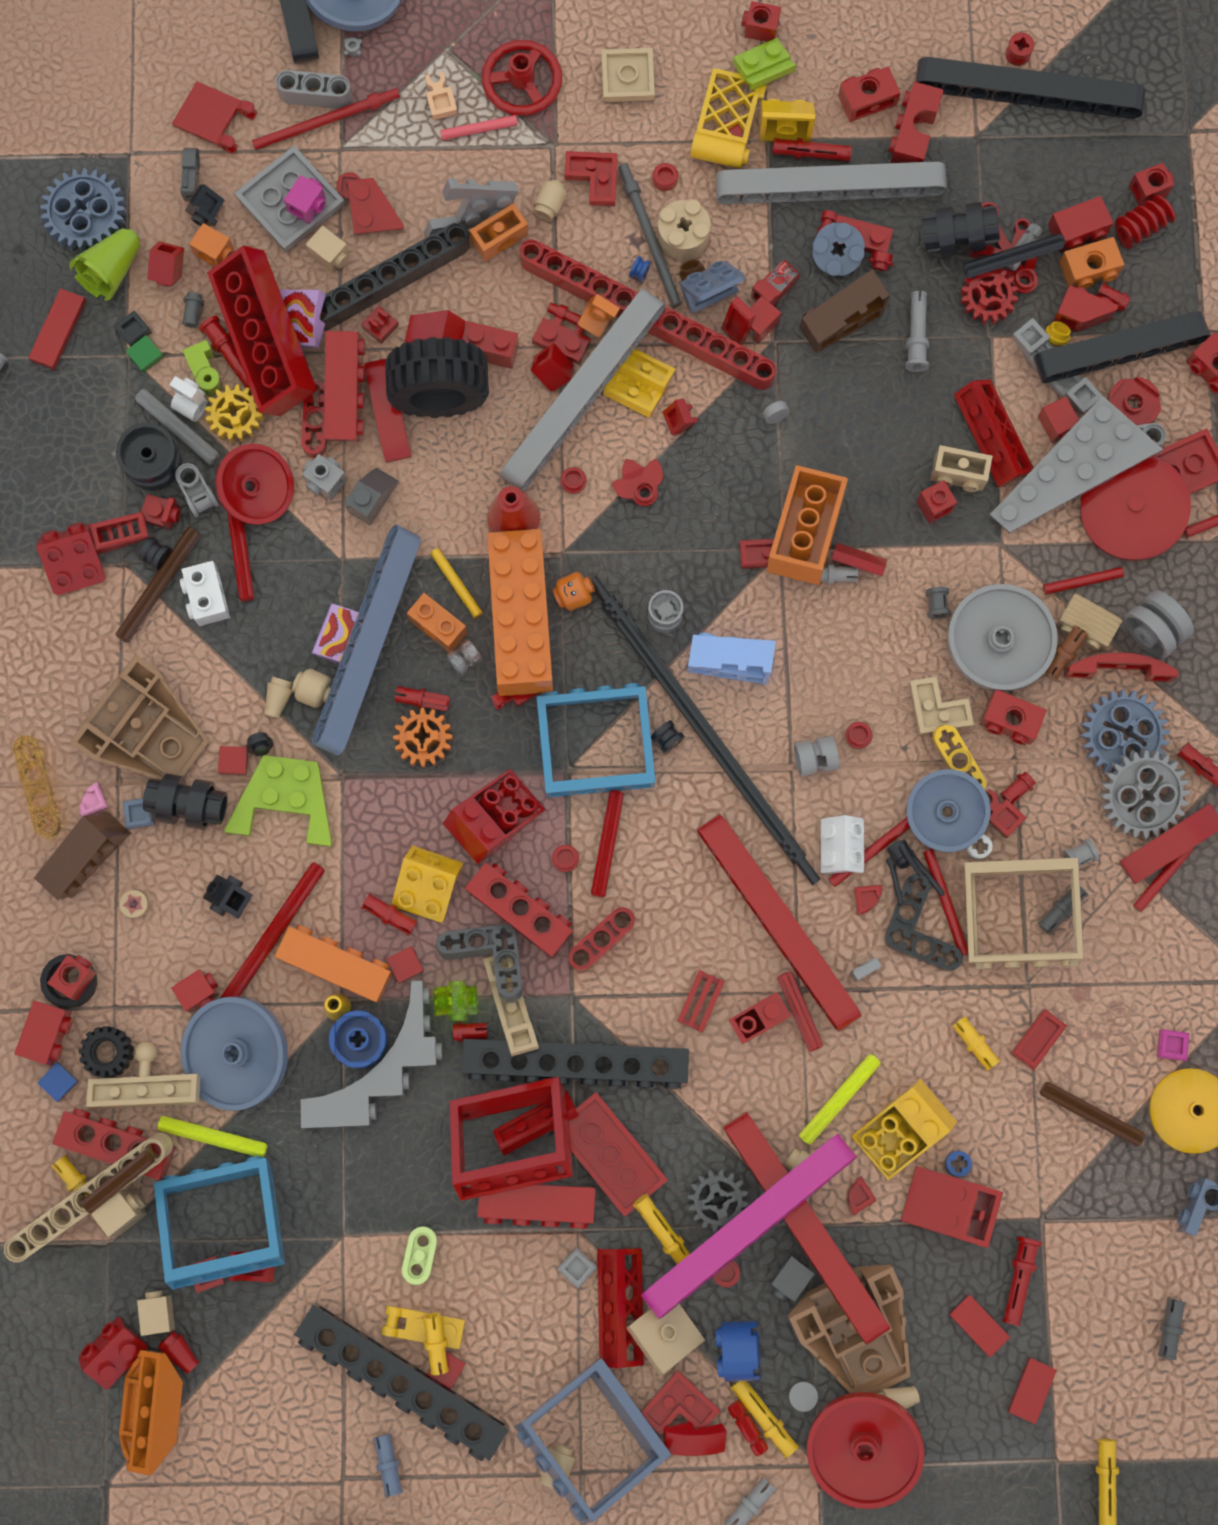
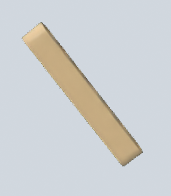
(54, 1219)

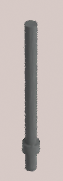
(633, 192)

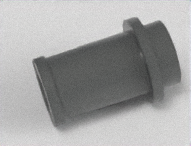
(193, 304)

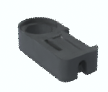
(190, 173)

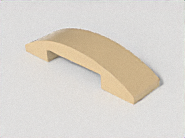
(514, 1015)

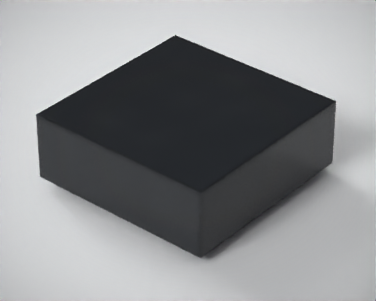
(132, 328)

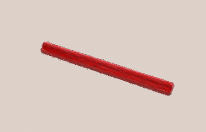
(274, 931)

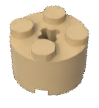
(681, 217)

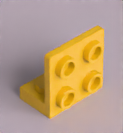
(426, 883)

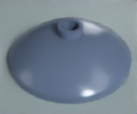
(968, 805)

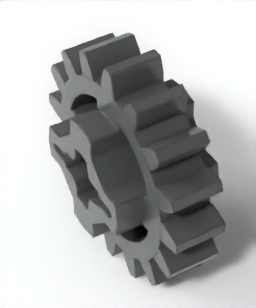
(713, 1185)

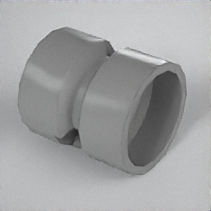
(665, 611)
(816, 756)

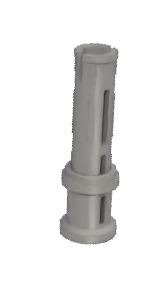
(917, 343)

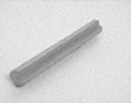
(177, 427)

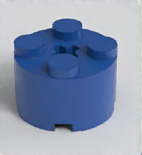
(347, 1028)
(739, 1351)

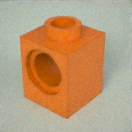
(211, 245)

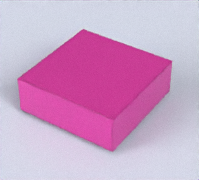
(1173, 1045)

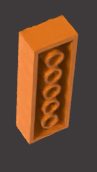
(519, 612)

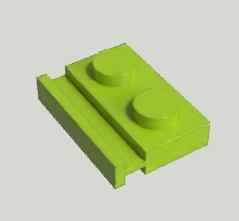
(764, 64)

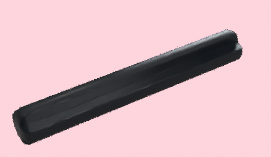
(1013, 255)

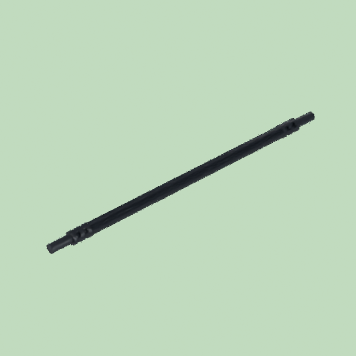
(705, 731)

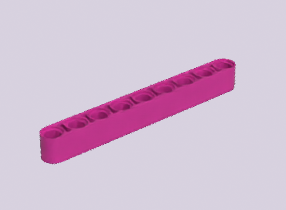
(748, 1226)

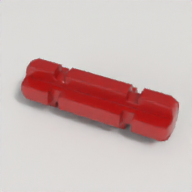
(747, 1428)

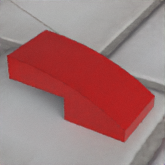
(687, 1441)

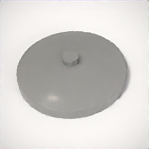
(1002, 637)

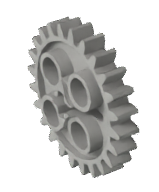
(1160, 810)

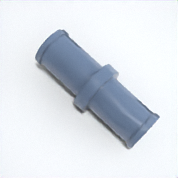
(387, 1465)

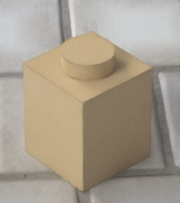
(328, 249)
(156, 1313)

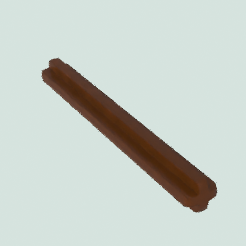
(158, 584)

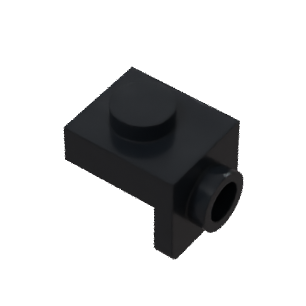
(204, 206)

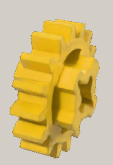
(245, 411)

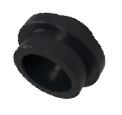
(259, 744)

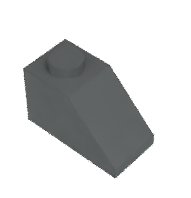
(370, 495)

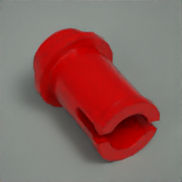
(1115, 296)
(1018, 788)
(469, 1031)

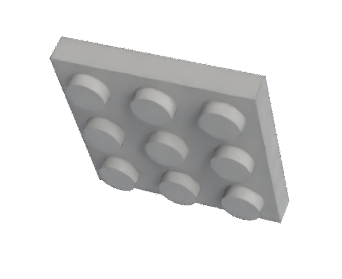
(266, 194)

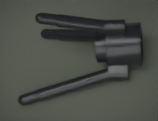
(903, 857)

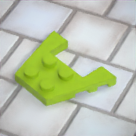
(284, 787)

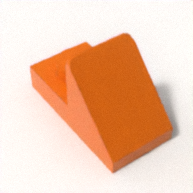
(597, 315)

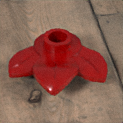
(639, 479)

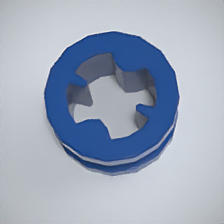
(640, 269)
(963, 1170)

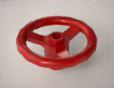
(521, 76)

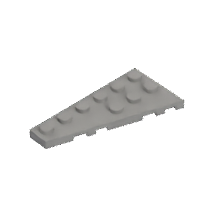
(1086, 457)

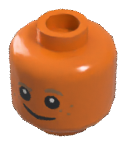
(573, 591)

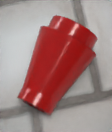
(178, 1351)

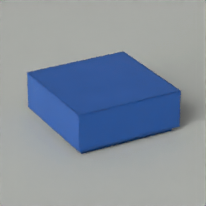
(58, 1082)

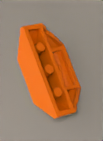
(149, 1411)

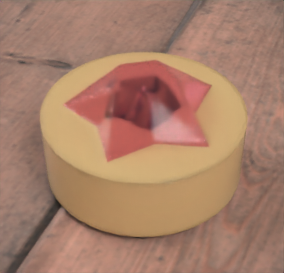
(134, 904)

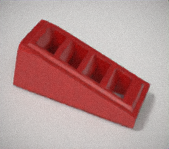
(108, 525)

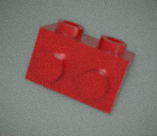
(111, 1353)

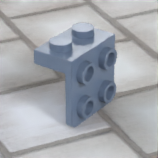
(711, 285)

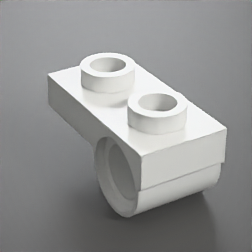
(188, 398)

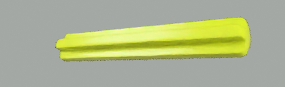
(839, 1099)
(212, 1136)

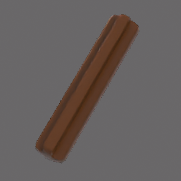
(118, 1181)

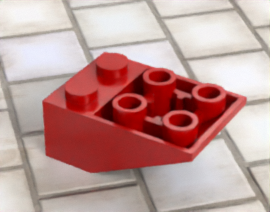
(493, 816)
(952, 1206)

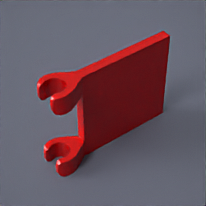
(209, 113)

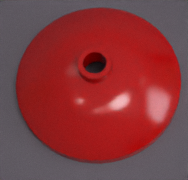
(270, 482)

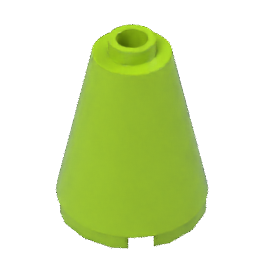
(106, 263)

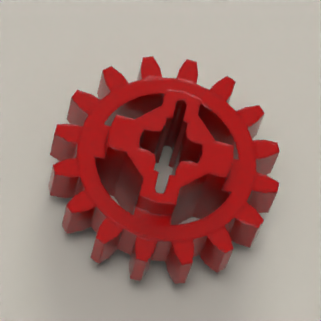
(997, 301)

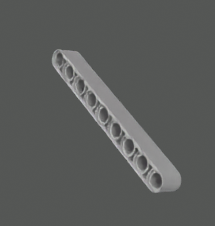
(831, 183)
(582, 390)

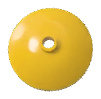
(1173, 1113)

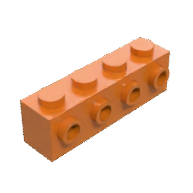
(334, 964)

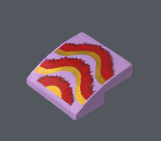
(304, 311)
(334, 633)

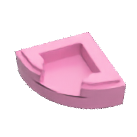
(93, 801)

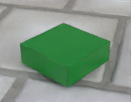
(144, 354)

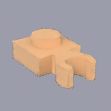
(440, 98)

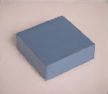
(135, 816)

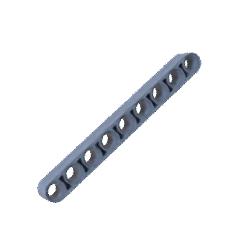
(366, 640)

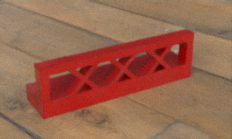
(992, 432)
(615, 1307)

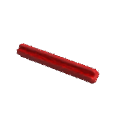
(241, 559)
(607, 843)

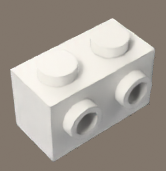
(204, 593)

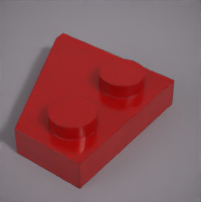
(370, 208)

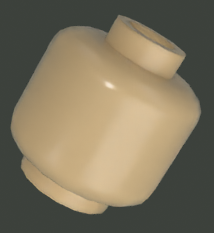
(311, 688)

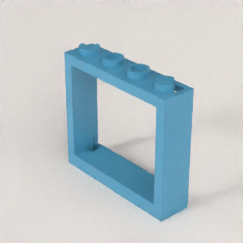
(597, 784)
(225, 1266)

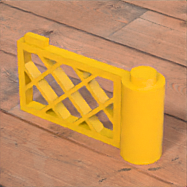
(720, 145)

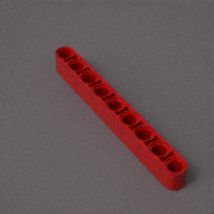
(779, 923)
(810, 1233)

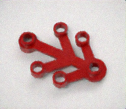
(1026, 272)

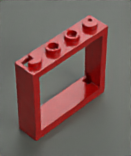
(515, 1173)

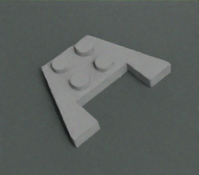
(477, 204)

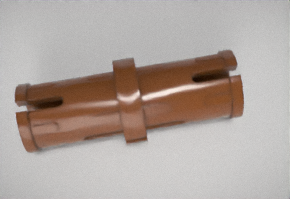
(1066, 651)

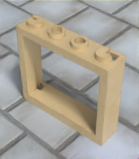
(1023, 867)

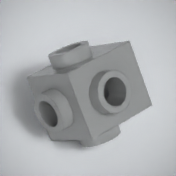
(324, 476)

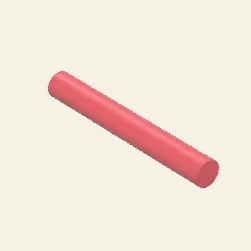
(478, 127)

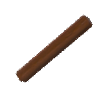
(1092, 1114)

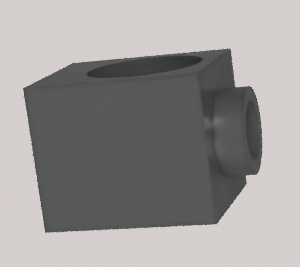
(790, 1279)

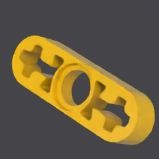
(956, 739)

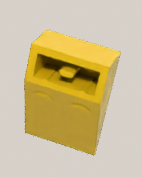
(904, 1129)

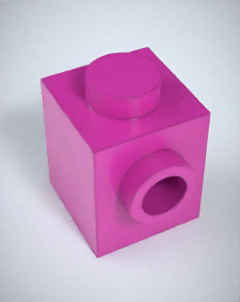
(305, 199)

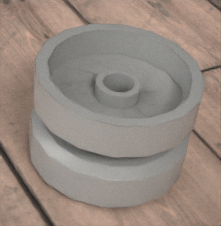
(1158, 624)

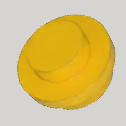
(1058, 333)

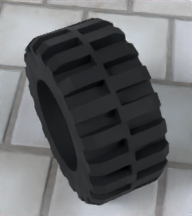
(436, 377)

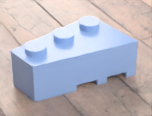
(732, 658)

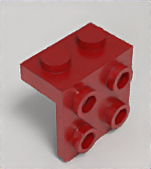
(70, 558)

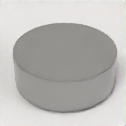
(776, 412)
(803, 1396)

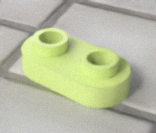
(419, 1255)

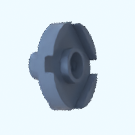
(842, 234)

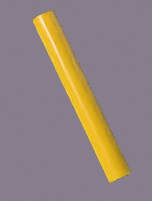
(456, 583)

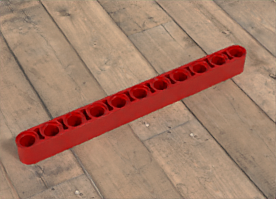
(677, 337)

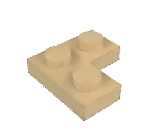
(931, 711)

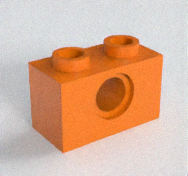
(499, 232)
(1101, 253)
(437, 623)

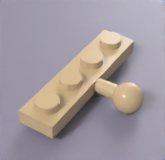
(145, 1089)

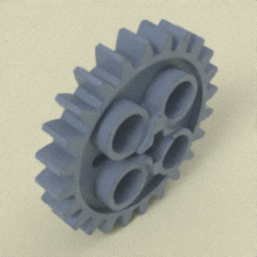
(68, 195)
(1133, 712)

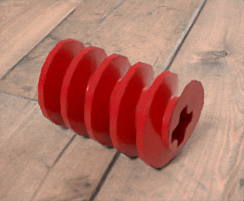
(1143, 220)

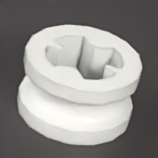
(984, 840)

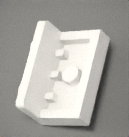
(842, 844)

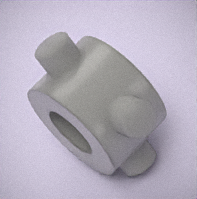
(352, 47)

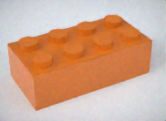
(807, 525)

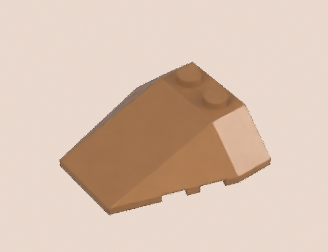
(141, 726)
(837, 1345)

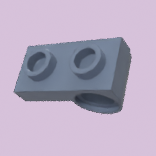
(1191, 1217)

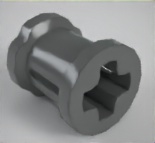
(938, 603)

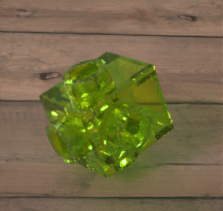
(455, 1001)

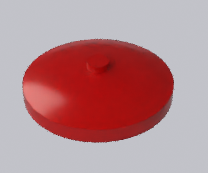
(1137, 511)
(865, 1450)

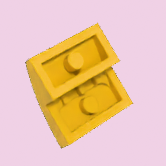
(640, 383)

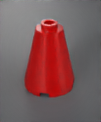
(513, 511)

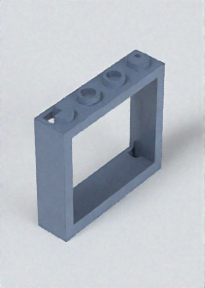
(629, 1415)

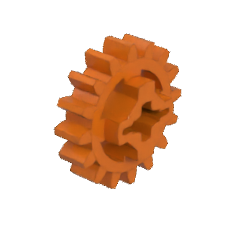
(434, 737)

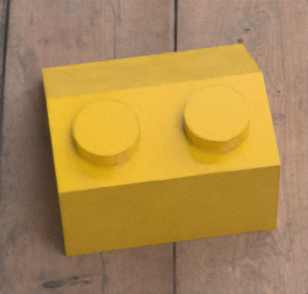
(786, 120)

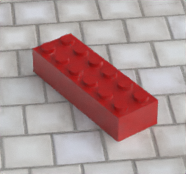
(261, 331)

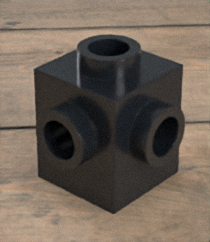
(227, 896)

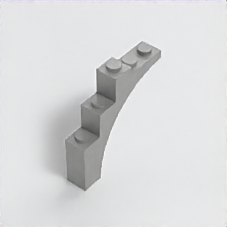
(411, 1049)

